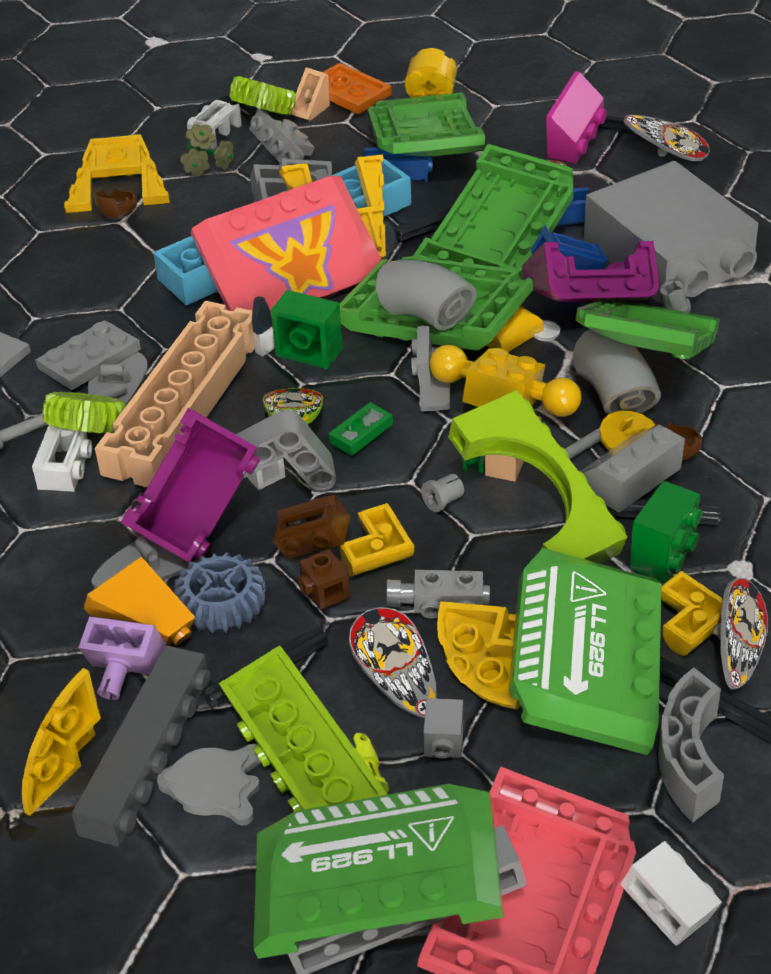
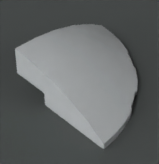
(268, 182)

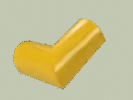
(517, 330)
(383, 544)
(697, 616)

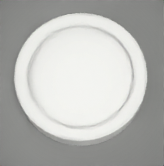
(550, 332)

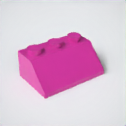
(574, 120)

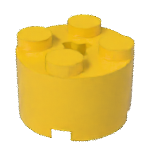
(430, 74)

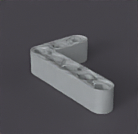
(290, 437)

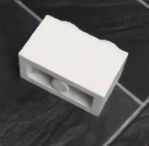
(670, 893)

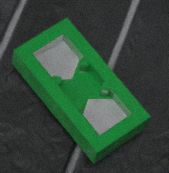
(360, 428)

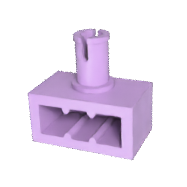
(120, 649)

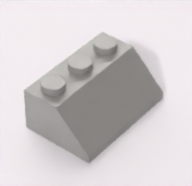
(635, 466)

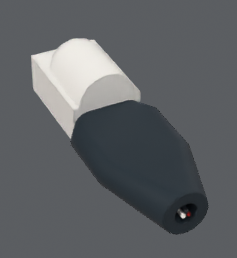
(261, 325)

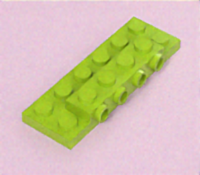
(297, 735)

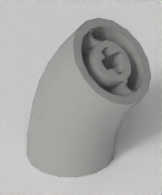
(425, 292)
(616, 373)

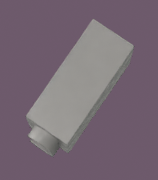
(693, 227)

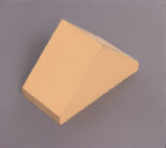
(312, 95)

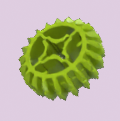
(262, 95)
(81, 411)

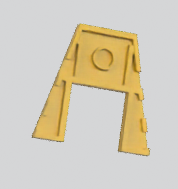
(115, 158)
(371, 180)

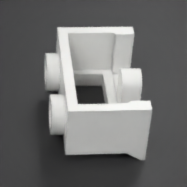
(218, 115)
(65, 475)

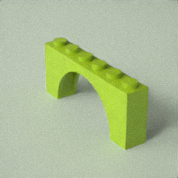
(514, 430)

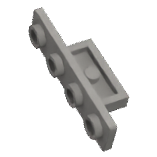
(280, 137)
(433, 393)

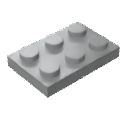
(84, 353)

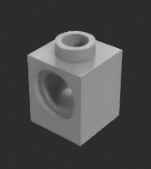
(443, 728)

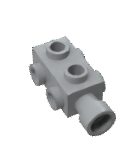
(437, 586)

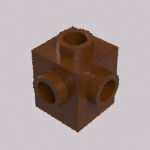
(324, 572)

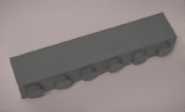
(141, 747)

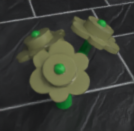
(198, 150)

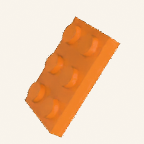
(355, 89)

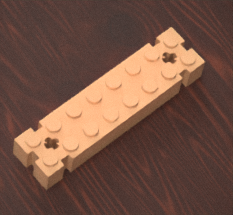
(188, 375)

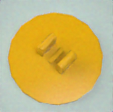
(621, 425)

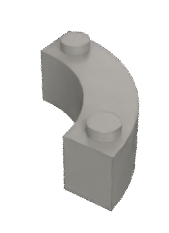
(683, 762)

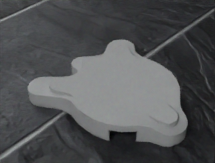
(214, 782)

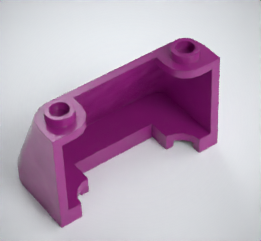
(558, 280)
(192, 487)

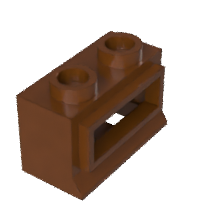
(317, 533)

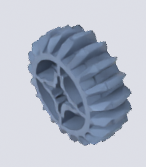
(213, 588)

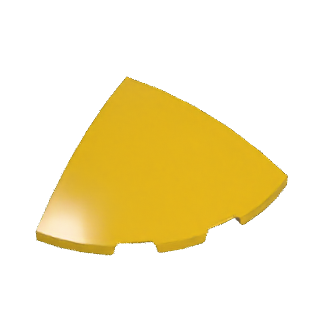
(479, 648)
(58, 741)

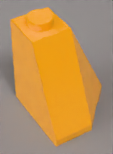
(143, 598)

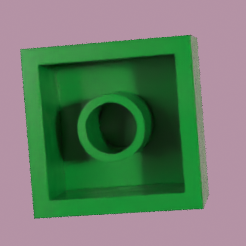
(307, 329)
(665, 532)

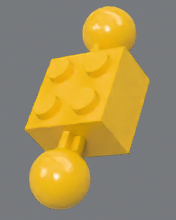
(500, 374)

